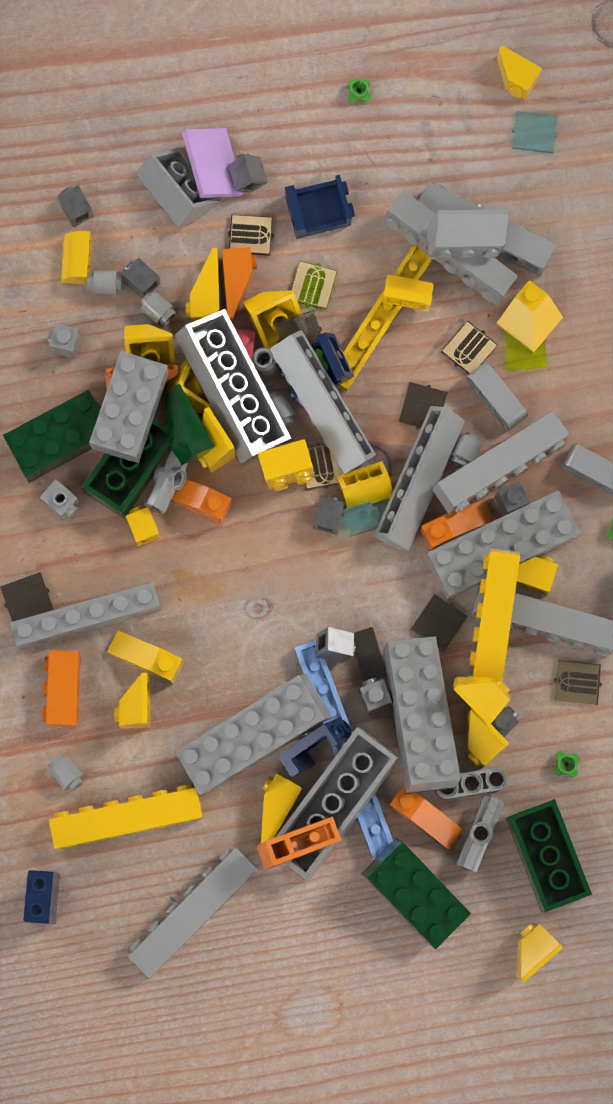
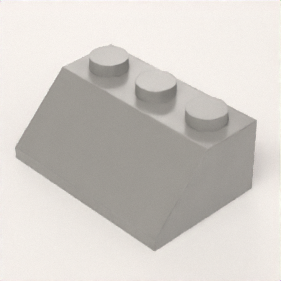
(173, 185)
(467, 233)

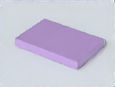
(209, 158)

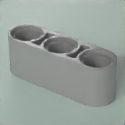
(496, 396)
(589, 467)
(483, 784)

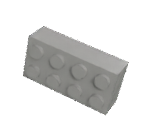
(129, 407)

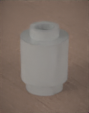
(104, 282)
(157, 309)
(260, 357)
(283, 408)
(465, 450)
(66, 772)

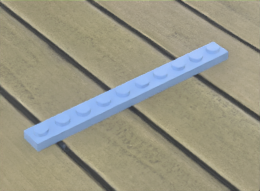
(371, 817)

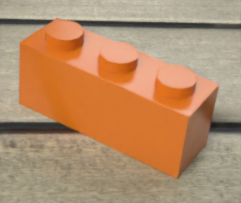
(62, 688)

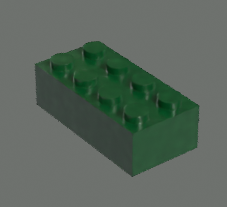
(54, 436)
(121, 482)
(548, 856)
(416, 893)

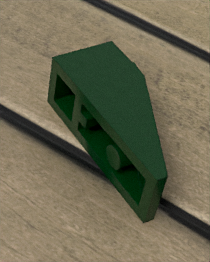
(185, 429)

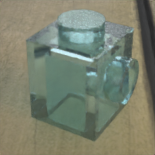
(361, 518)

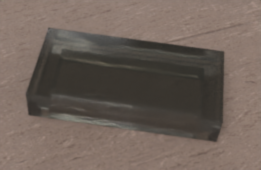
(368, 654)

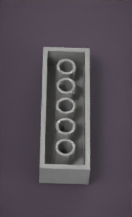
(232, 385)
(528, 530)
(421, 714)
(253, 734)
(341, 793)

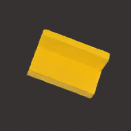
(408, 292)

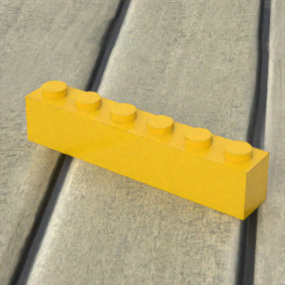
(495, 613)
(125, 818)

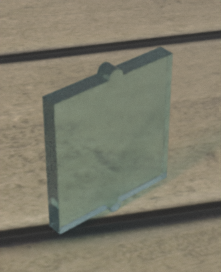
(534, 132)

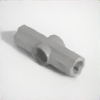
(167, 479)
(486, 818)

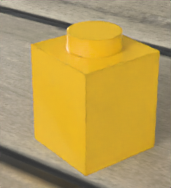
(142, 525)

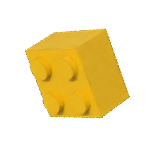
(286, 465)

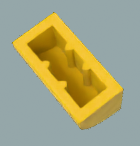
(76, 257)
(365, 485)

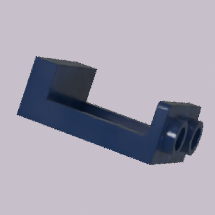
(319, 207)
(338, 367)
(297, 759)
(41, 897)

